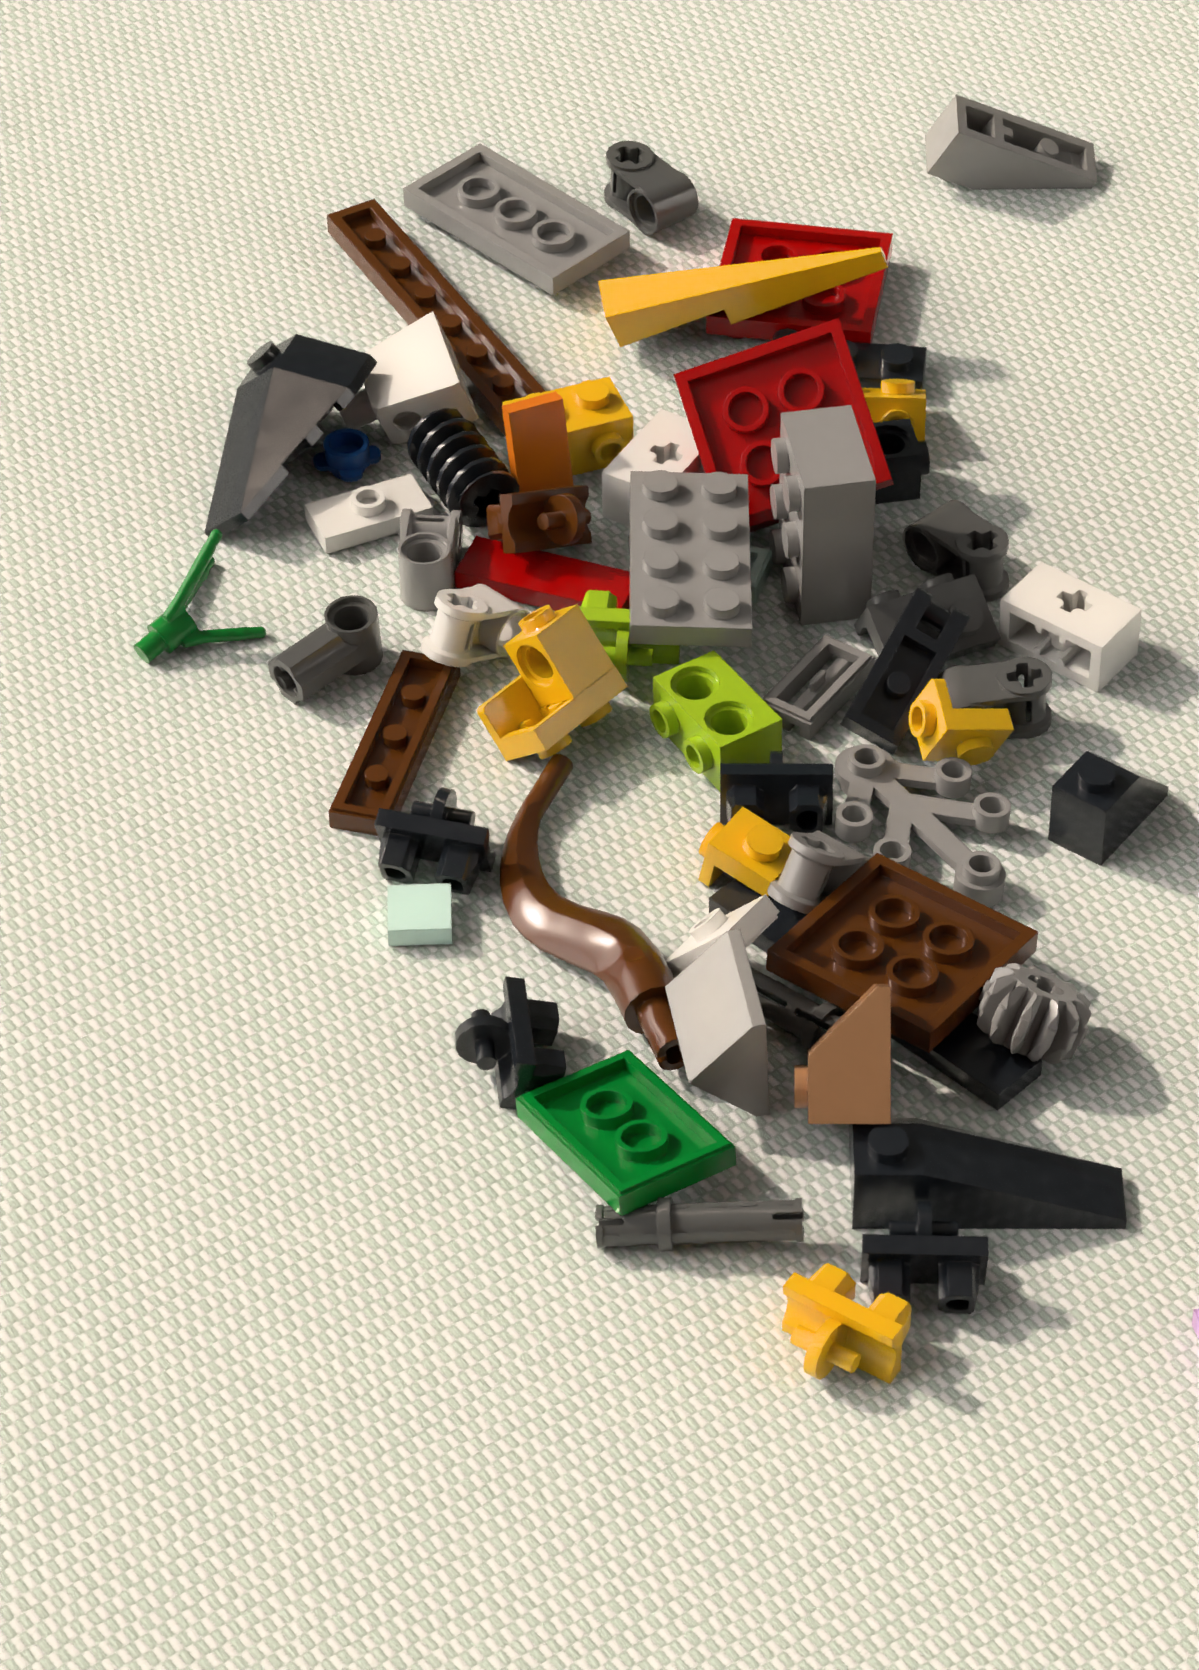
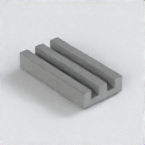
(827, 690)

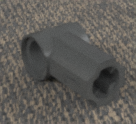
(343, 645)

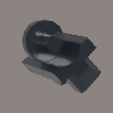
(779, 792)
(434, 834)
(508, 1039)
(925, 1254)

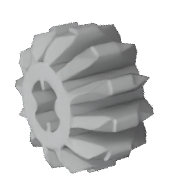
(1033, 1013)

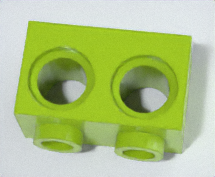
(713, 716)

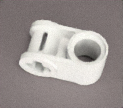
(472, 626)

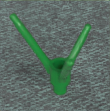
(177, 627)

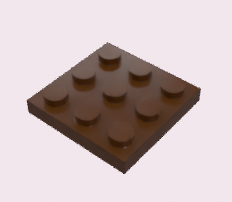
(902, 933)

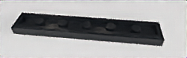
(963, 1055)

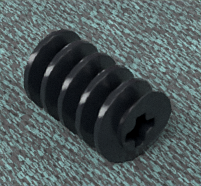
(459, 464)

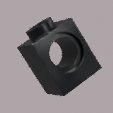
(905, 459)

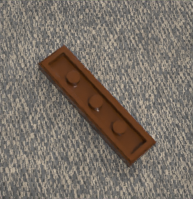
(394, 742)

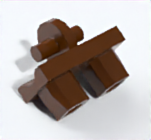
(541, 519)

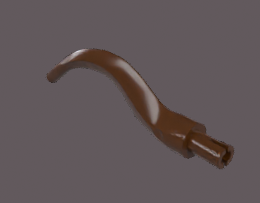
(584, 935)

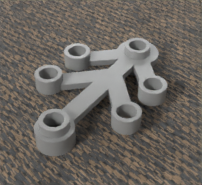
(873, 774)

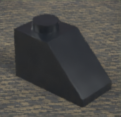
(1100, 806)

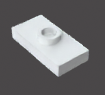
(365, 513)
(750, 919)

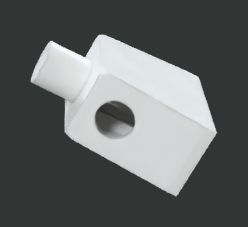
(412, 379)

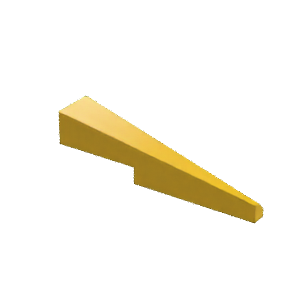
(661, 301)

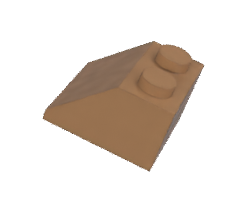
(850, 1066)

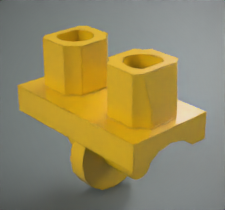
(841, 1331)

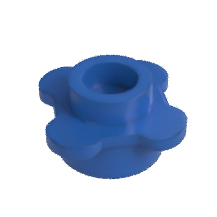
(346, 454)

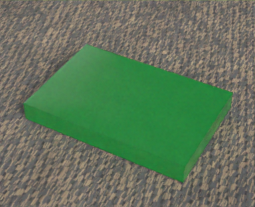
(625, 1132)

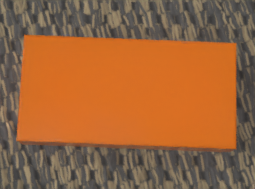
(538, 442)

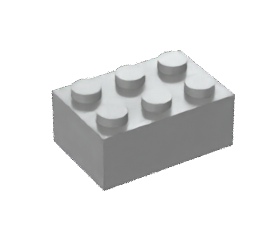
(823, 514)

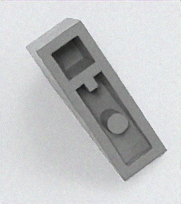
(1003, 151)

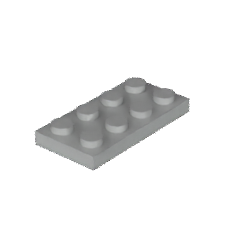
(516, 219)
(690, 559)

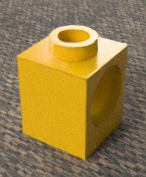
(557, 654)

